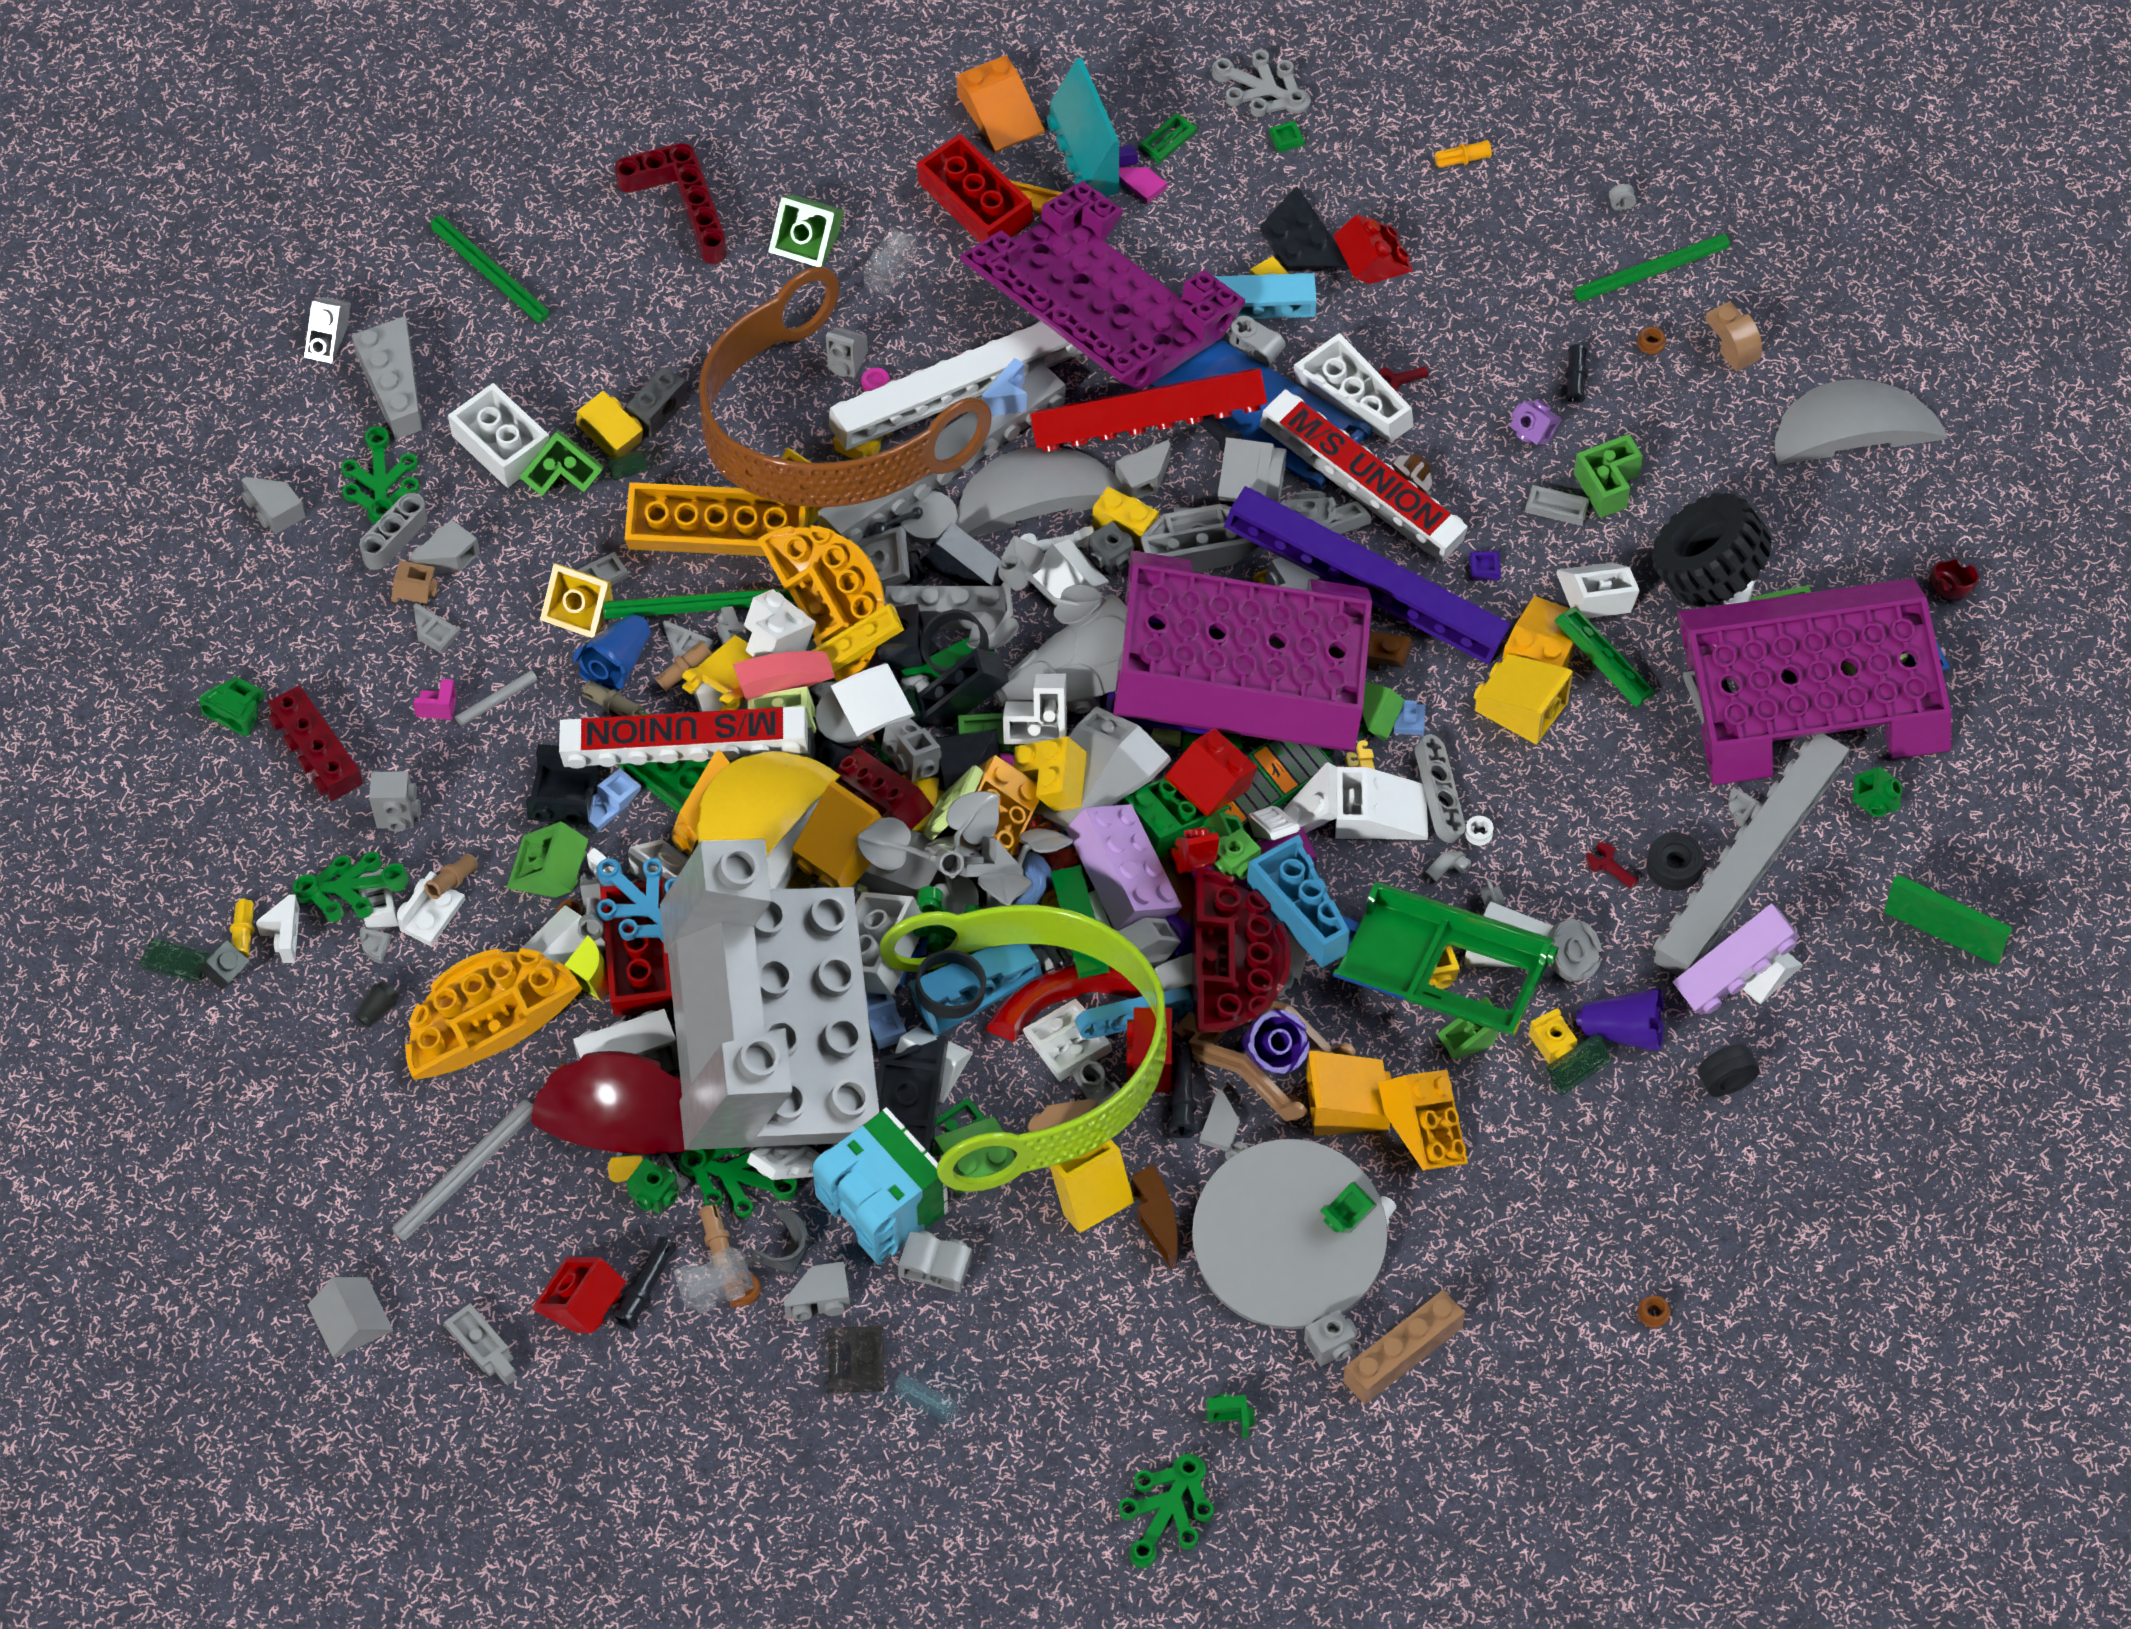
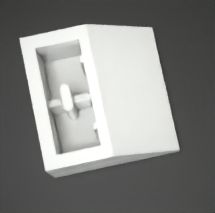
(1599, 589)

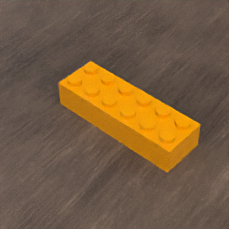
(704, 519)

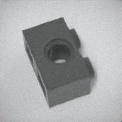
(658, 401)

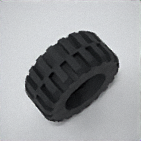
(1711, 549)

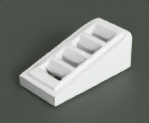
(1272, 823)
(382, 916)

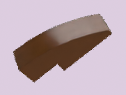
(1156, 1212)

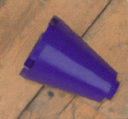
(1626, 1019)
(1276, 1042)

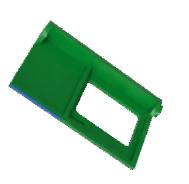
(1406, 938)

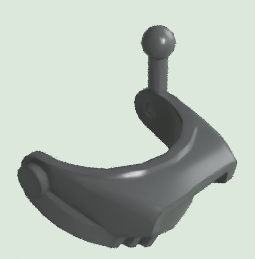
(799, 1242)

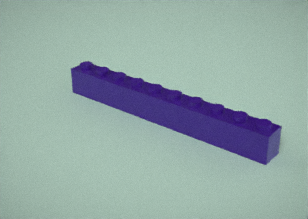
(1346, 562)

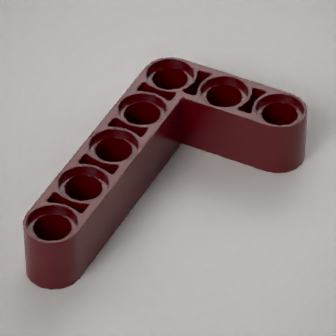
(678, 165)

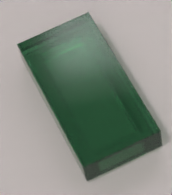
(174, 960)
(1578, 1064)

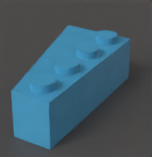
(1300, 900)
(954, 985)

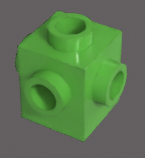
(1235, 854)

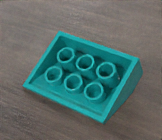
(1085, 131)

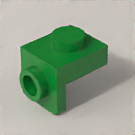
(1348, 1209)
(1229, 1408)

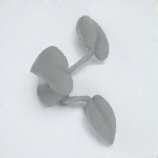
(1016, 569)
(971, 814)
(1005, 888)

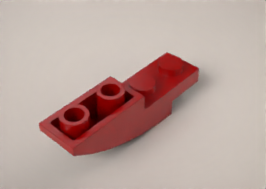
(1195, 850)

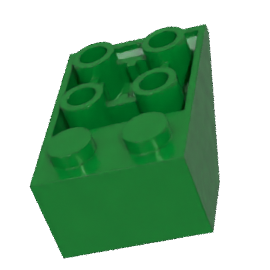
(1165, 814)

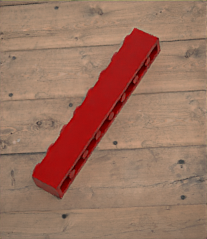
(1148, 408)

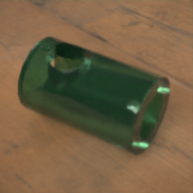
(627, 465)

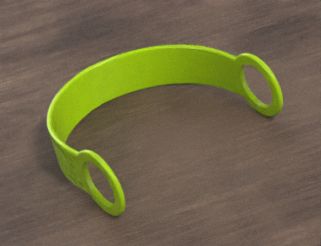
(1072, 931)

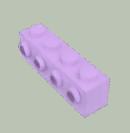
(1736, 960)

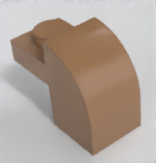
(1739, 335)

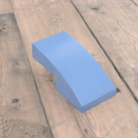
(612, 797)
(884, 1019)

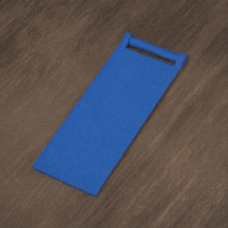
(1223, 359)

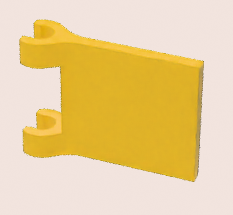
(720, 673)

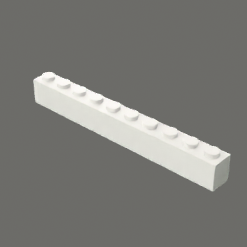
(943, 384)

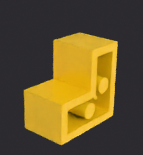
(1056, 768)

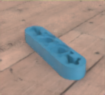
(1102, 1019)

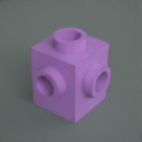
(1534, 422)

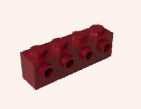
(315, 744)
(883, 788)

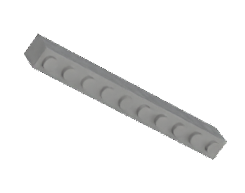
(856, 520)
(1751, 855)

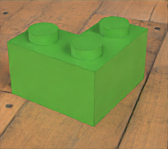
(562, 457)
(1604, 473)

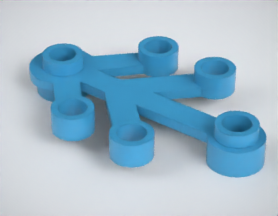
(644, 905)

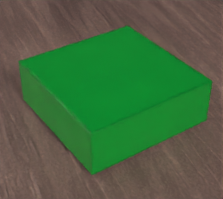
(1286, 136)

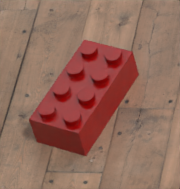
(974, 190)
(637, 967)

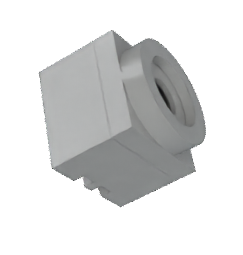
(1251, 465)

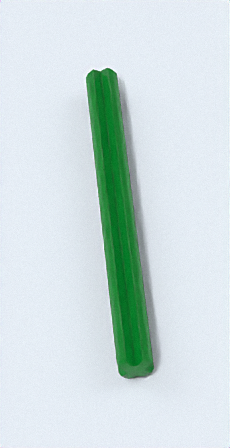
(1651, 268)
(489, 269)
(680, 603)

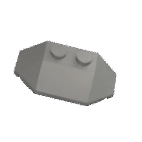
(1197, 536)

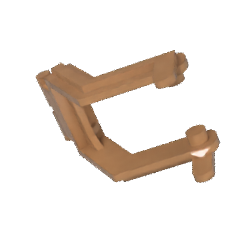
(1205, 1050)

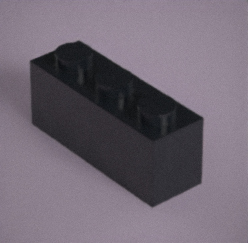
(962, 687)

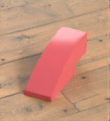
(782, 672)

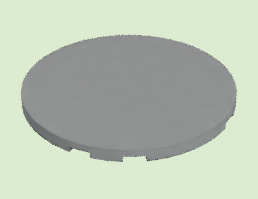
(1268, 1241)

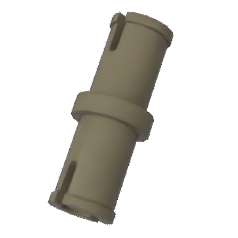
(610, 700)

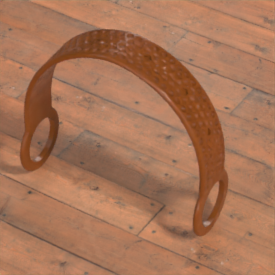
(805, 482)

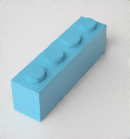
(1275, 294)

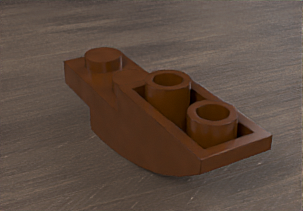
(1384, 650)

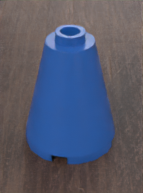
(613, 652)

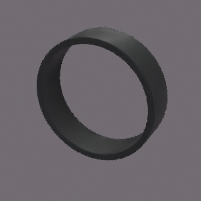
(940, 620)
(956, 957)

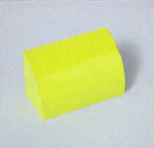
(589, 969)

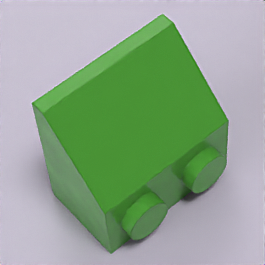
(805, 230)
(548, 861)
(980, 1161)

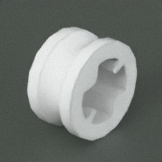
(1479, 838)

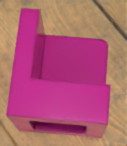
(437, 703)

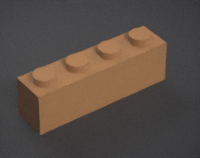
(1403, 1347)

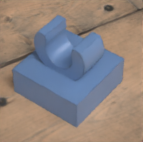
(1410, 719)

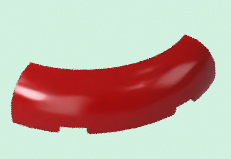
(1049, 989)

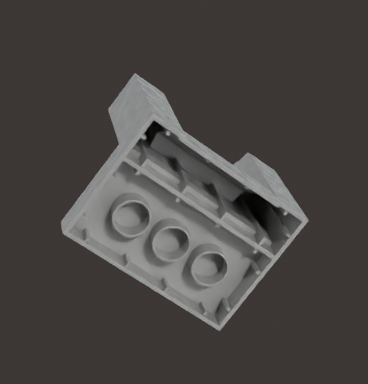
(765, 1004)

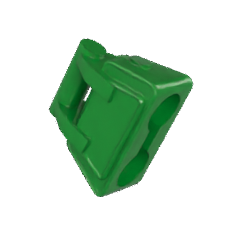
(232, 708)

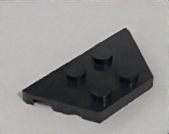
(1301, 237)
(911, 1087)

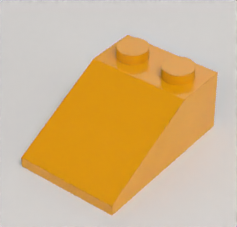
(1539, 636)

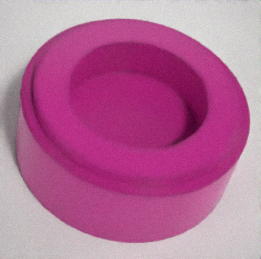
(874, 378)

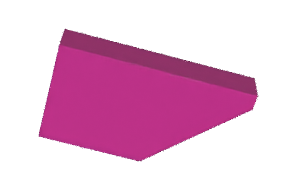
(1142, 182)

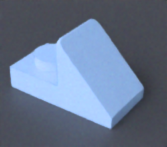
(1005, 392)

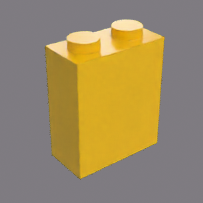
(1092, 1186)

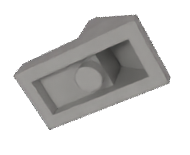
(993, 860)

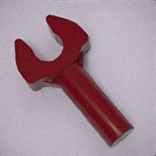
(1404, 377)
(1609, 864)

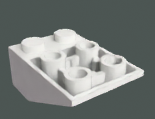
(1379, 806)

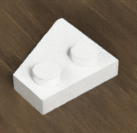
(1316, 801)
(784, 1161)

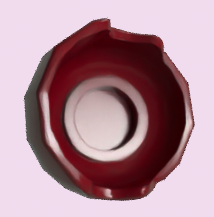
(1960, 578)

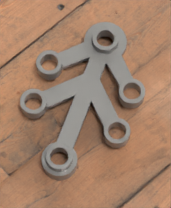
(1262, 87)

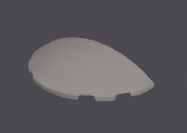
(1853, 416)
(1031, 485)

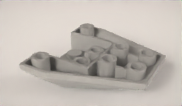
(1117, 763)

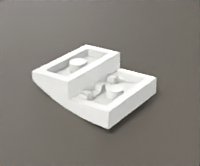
(872, 700)
(1060, 1042)

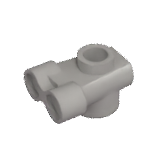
(1101, 1088)

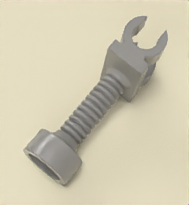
(590, 923)

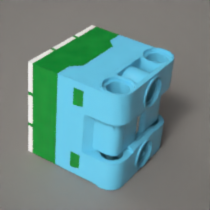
(881, 1185)

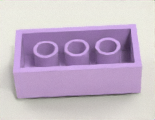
(1122, 865)

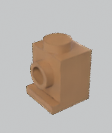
(414, 582)

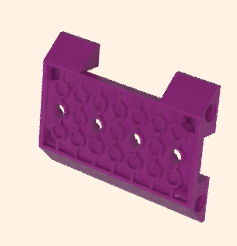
(1084, 314)
(1812, 639)
(1242, 680)

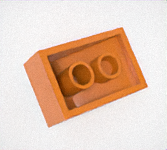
(999, 103)

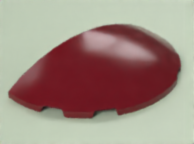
(1236, 953)
(612, 1104)

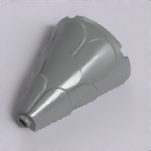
(1082, 651)

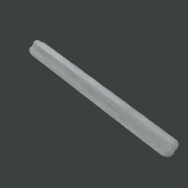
(463, 1170)

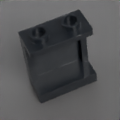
(561, 791)

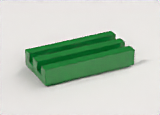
(1145, 146)

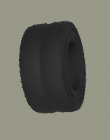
(1675, 845)
(1728, 1070)

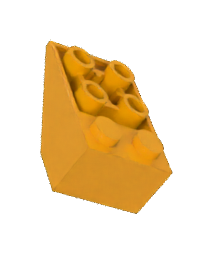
(1016, 799)
(1425, 1117)

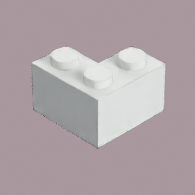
(776, 625)
(1039, 719)

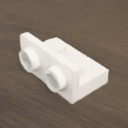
(428, 917)

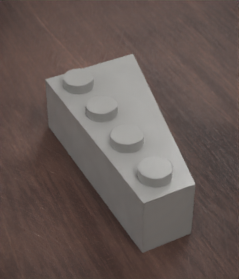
(389, 368)

